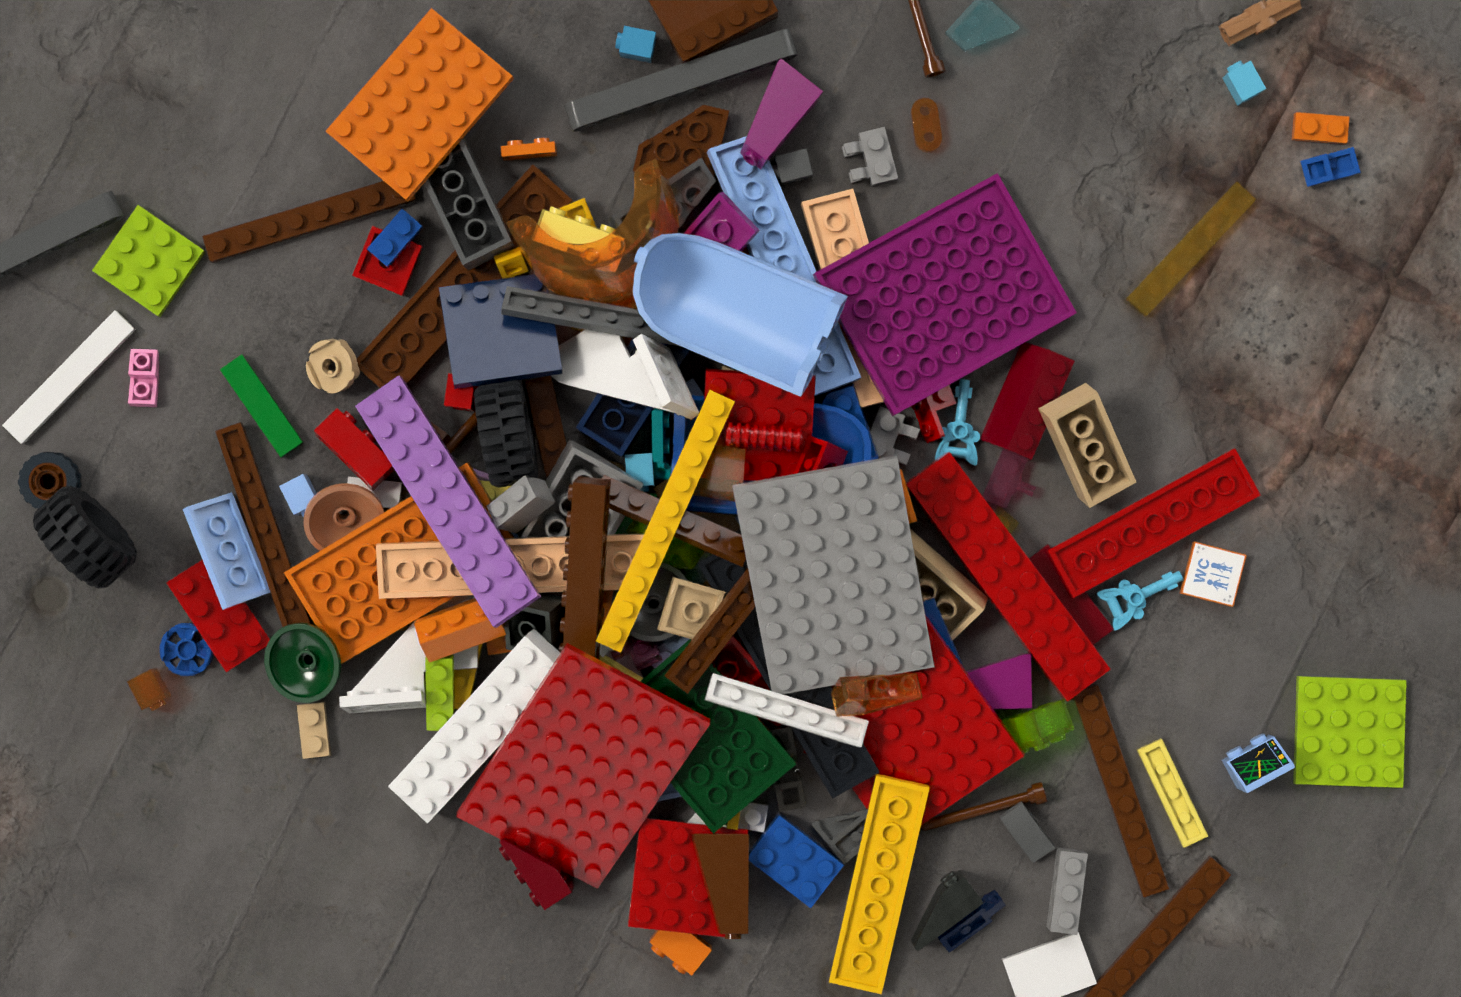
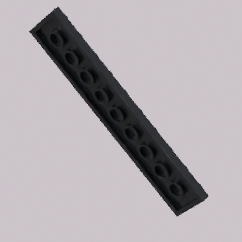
(837, 763)

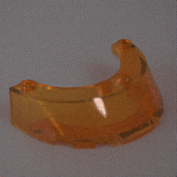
(606, 267)

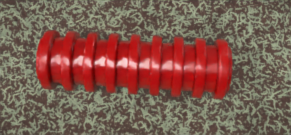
(763, 437)

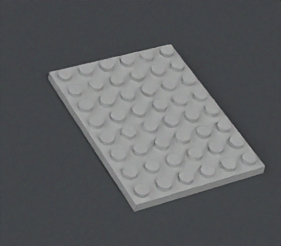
(833, 574)

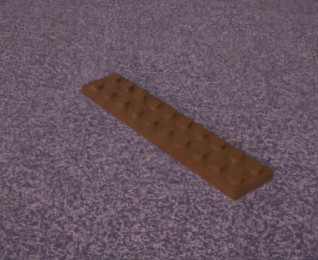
(419, 326)

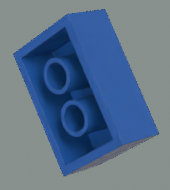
(795, 860)

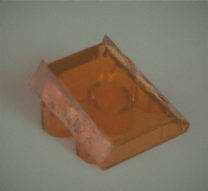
(721, 473)

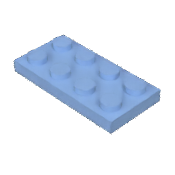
(227, 550)

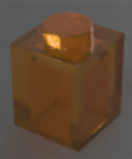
(149, 690)

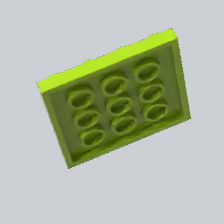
(1349, 731)

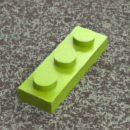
(439, 692)

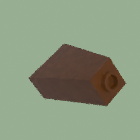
(726, 878)

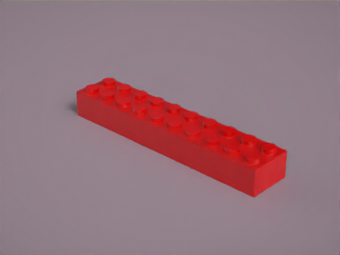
(1007, 576)

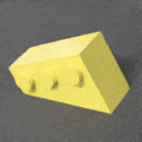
(570, 230)

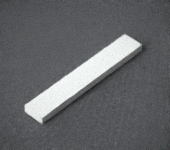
(69, 377)
(786, 710)

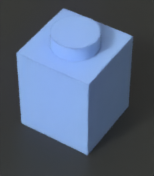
(298, 493)

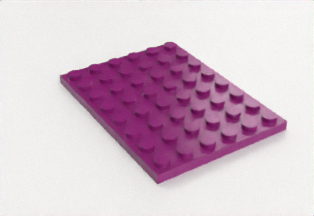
(945, 294)

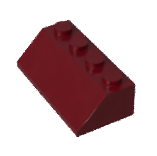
(1031, 383)

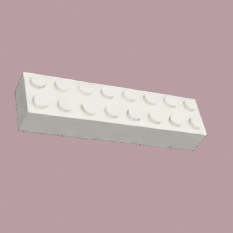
(475, 729)

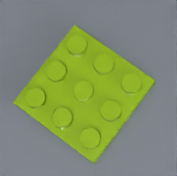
(148, 261)

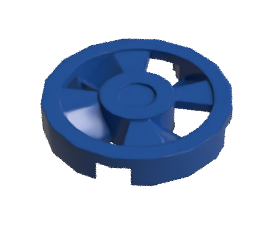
(186, 650)

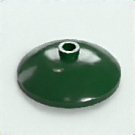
(289, 665)

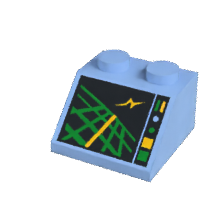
(1257, 763)

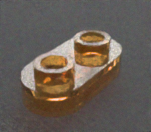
(926, 124)

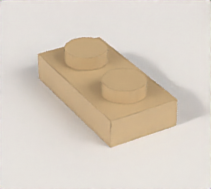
(313, 730)

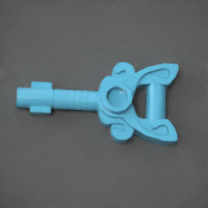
(960, 429)
(1135, 597)

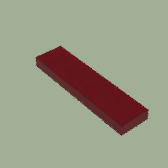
(1081, 607)

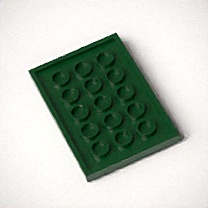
(732, 758)

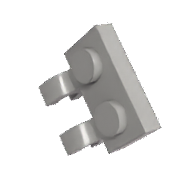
(877, 157)
(885, 432)

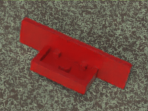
(927, 416)

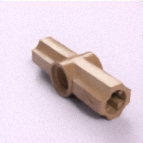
(1257, 19)

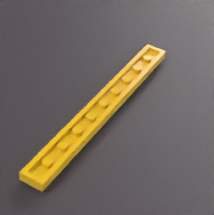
(665, 521)

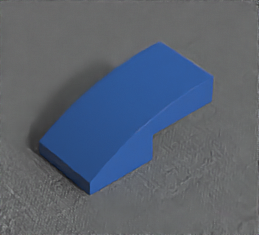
(1330, 167)

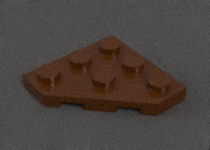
(685, 141)

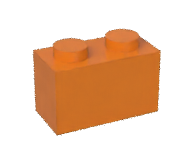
(684, 949)

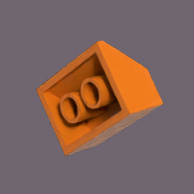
(455, 630)

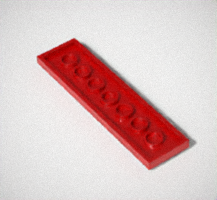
(1153, 523)

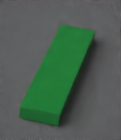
(261, 406)

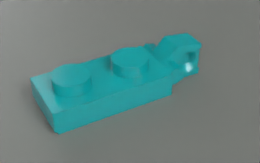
(661, 444)

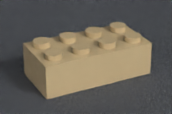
(1087, 445)

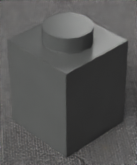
(792, 167)

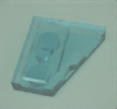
(980, 24)

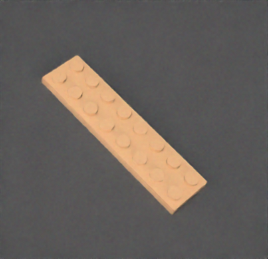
(835, 232)

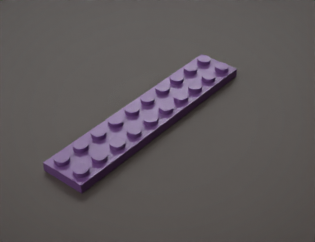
(448, 502)

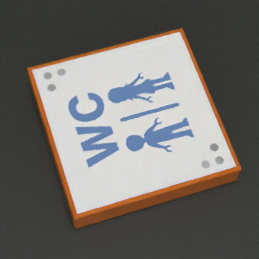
(1213, 574)

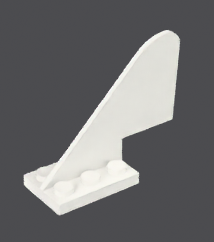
(604, 366)
(398, 676)

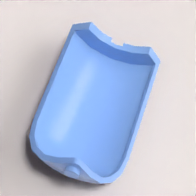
(735, 308)

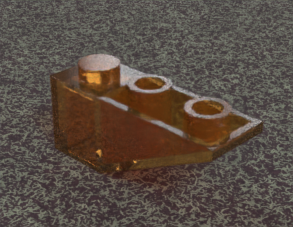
(873, 693)

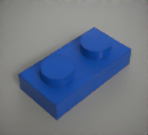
(395, 237)

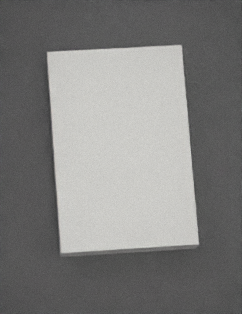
(1050, 969)

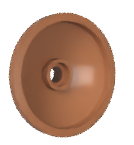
(322, 517)

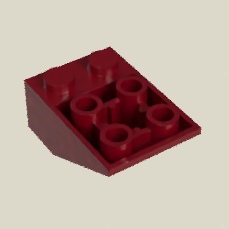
(542, 876)

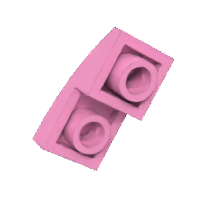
(143, 377)

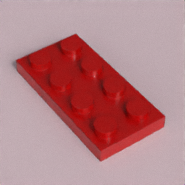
(230, 632)

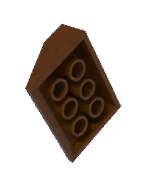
(706, 25)

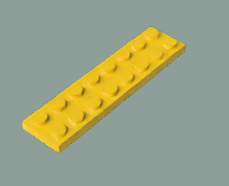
(879, 883)

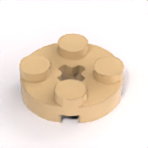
(344, 359)

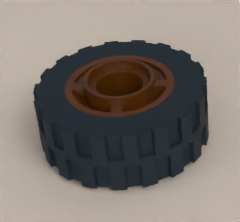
(37, 467)

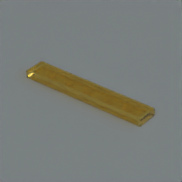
(1190, 249)

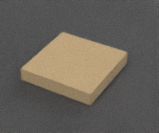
(688, 607)

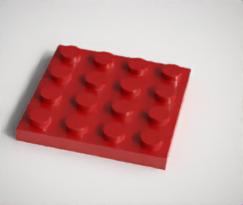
(763, 405)
(668, 879)

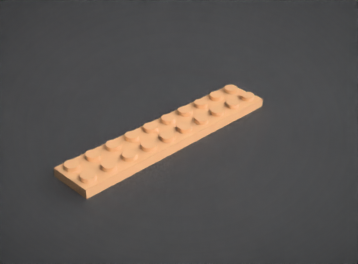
(428, 571)

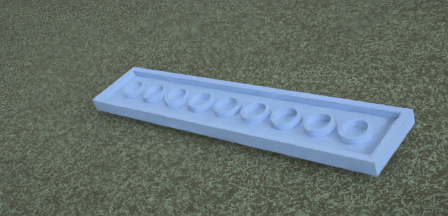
(779, 244)

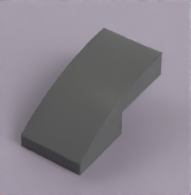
(1027, 832)

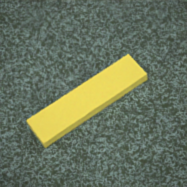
(1172, 793)

